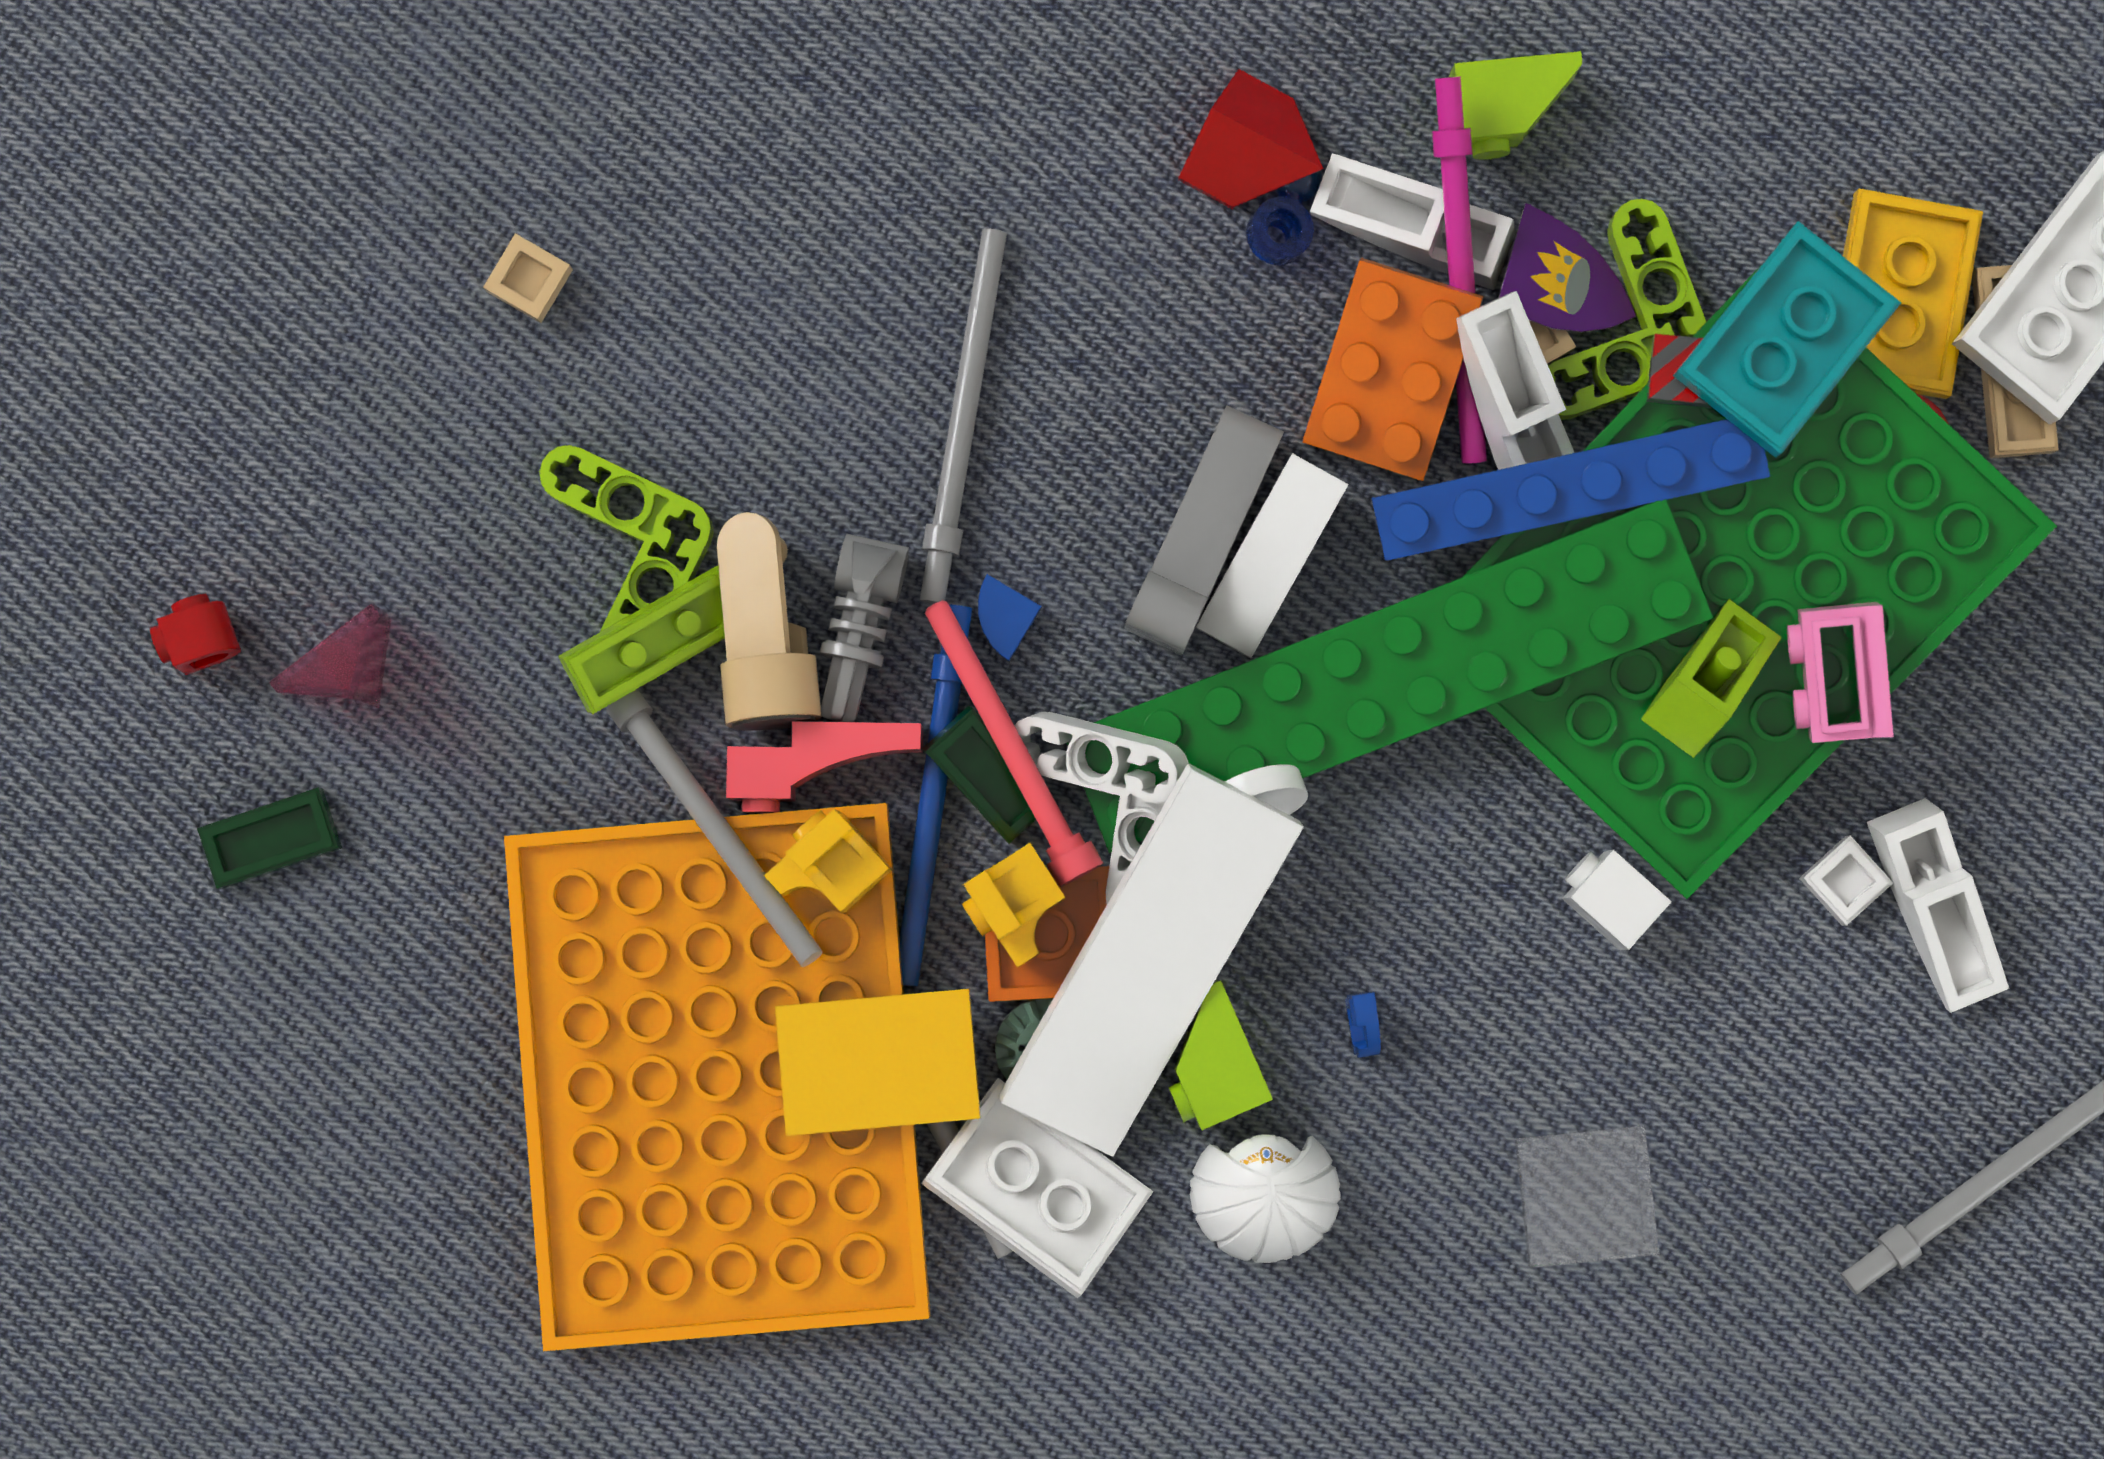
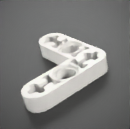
(1136, 789)

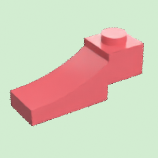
(772, 774)

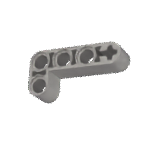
(1203, 530)

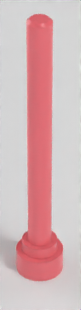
(1068, 851)

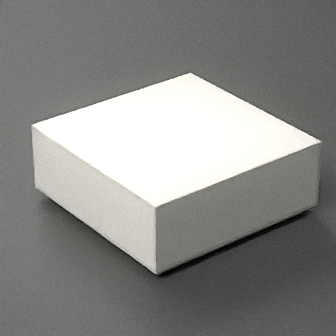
(1846, 880)

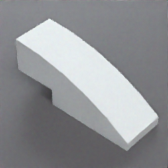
(1407, 217)
(1512, 384)
(1271, 555)
(1939, 903)

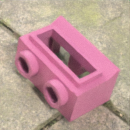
(1871, 672)

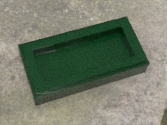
(979, 771)
(269, 838)

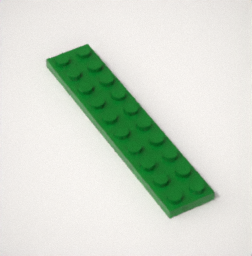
(1426, 658)

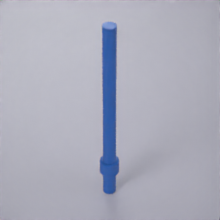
(929, 814)

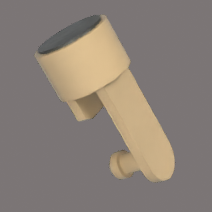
(768, 664)

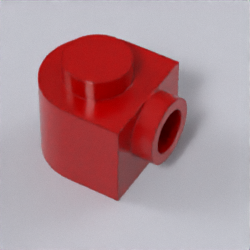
(195, 634)

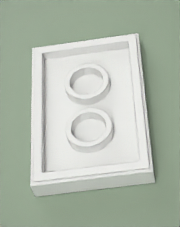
(1038, 1191)

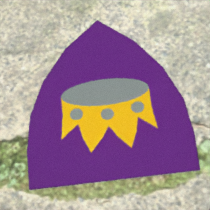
(1563, 277)

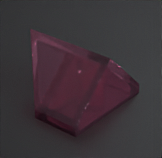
(344, 665)

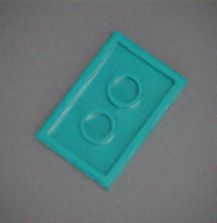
(1787, 339)

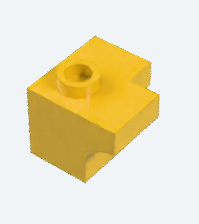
(830, 859)
(1012, 901)

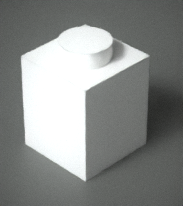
(1614, 898)

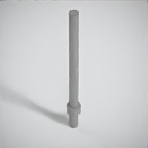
(943, 537)
(633, 716)
(1902, 1244)

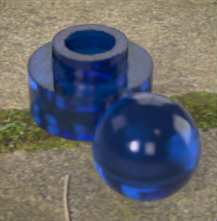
(1289, 216)

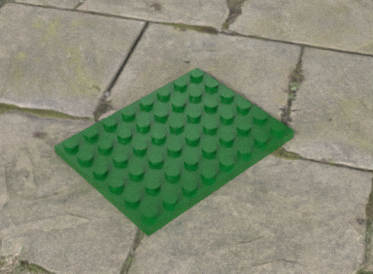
(1856, 510)

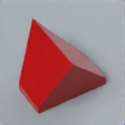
(1249, 144)

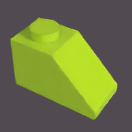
(1510, 97)
(1711, 679)
(1217, 1066)

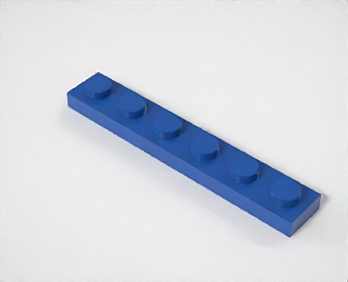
(1567, 488)

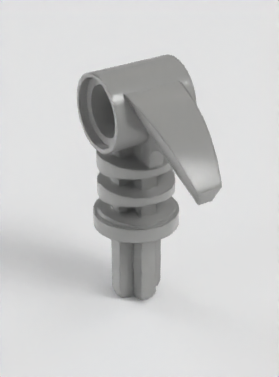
(869, 575)

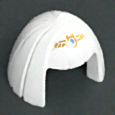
(1265, 1197)

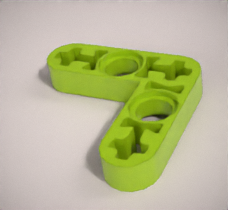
(1640, 342)
(648, 527)

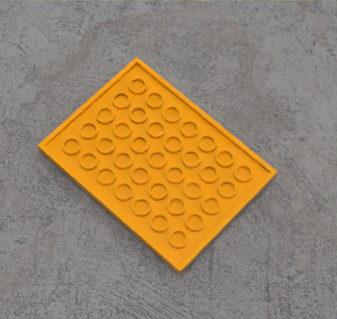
(660, 1098)

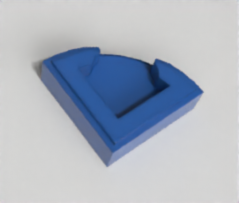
(1004, 616)
(1363, 1024)

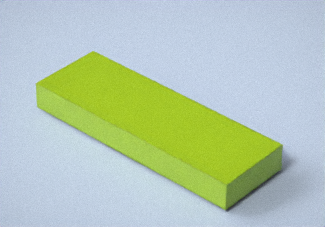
(647, 643)

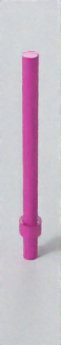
(1452, 145)

